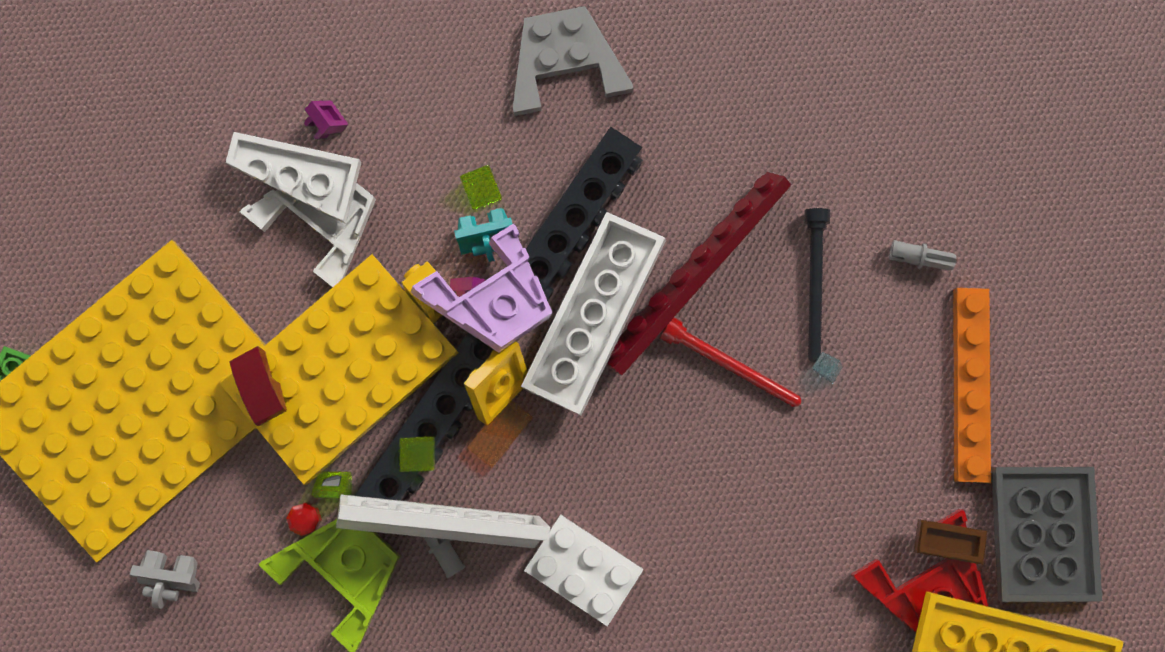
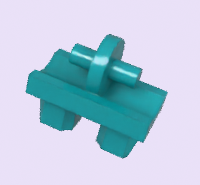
(476, 238)

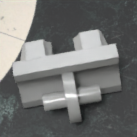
(152, 573)

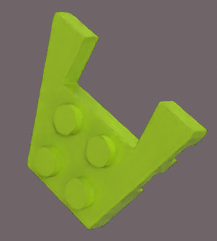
(352, 562)

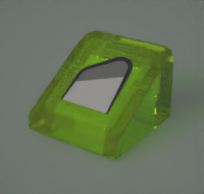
(332, 484)

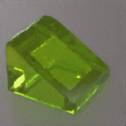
(480, 187)

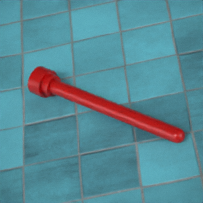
(677, 334)

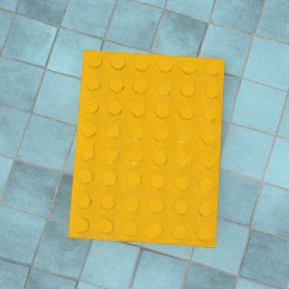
(127, 401)

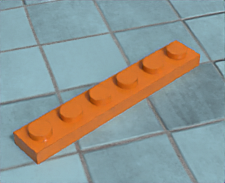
(971, 385)

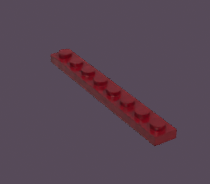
(697, 270)

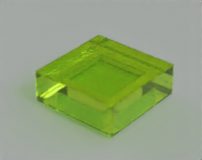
(417, 454)

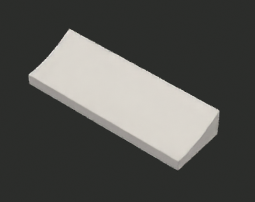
(593, 313)
(441, 521)

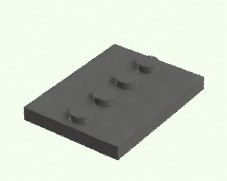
(1046, 534)

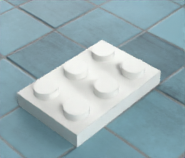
(584, 570)

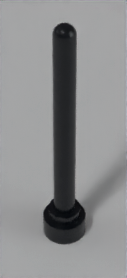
(816, 222)

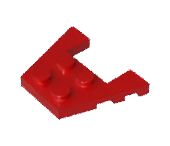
(946, 578)

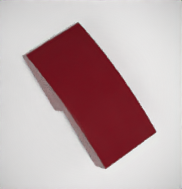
(256, 386)

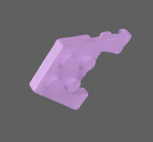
(501, 306)

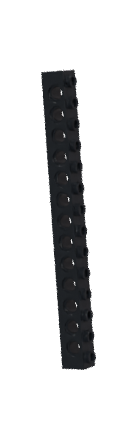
(611, 149)

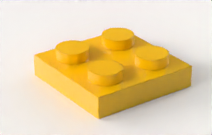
(496, 382)

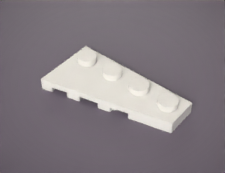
(306, 174)

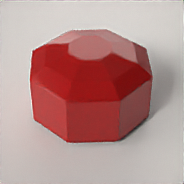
(304, 519)

